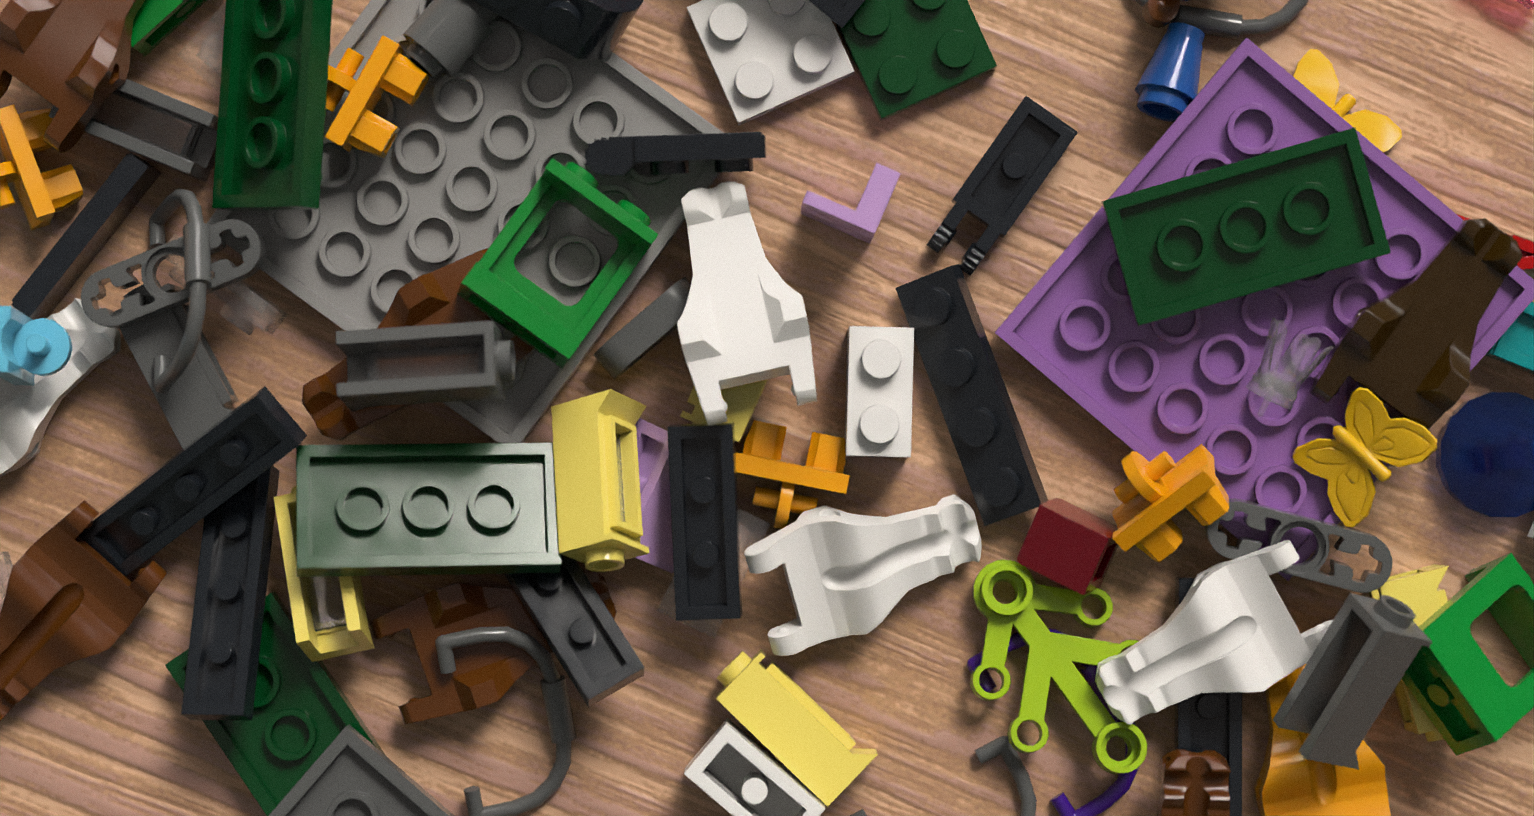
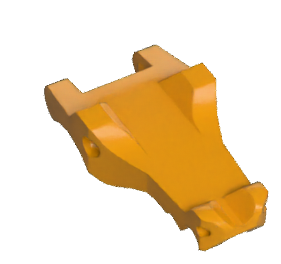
(1314, 788)

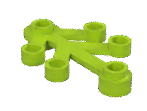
(1049, 658)

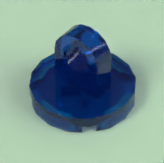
(1489, 454)

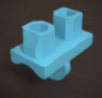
(31, 347)

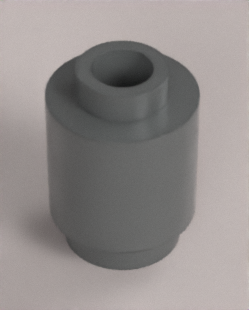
(447, 35)

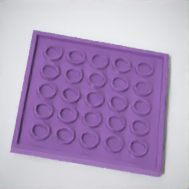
(1189, 373)

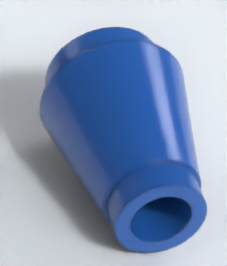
(1172, 73)

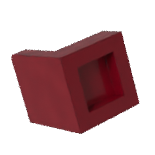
(1069, 546)

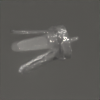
(1281, 379)

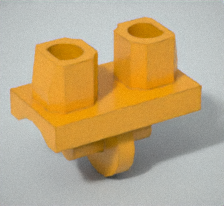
(384, 71)
(38, 192)
(822, 469)
(1160, 491)

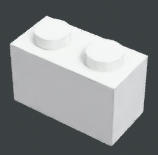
(879, 391)
(748, 778)

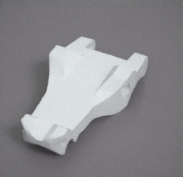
(739, 312)
(28, 409)
(856, 567)
(1219, 639)

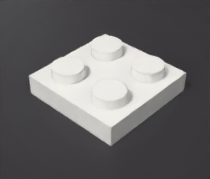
(769, 51)

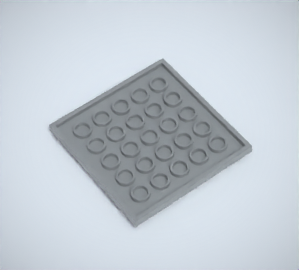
(458, 178)

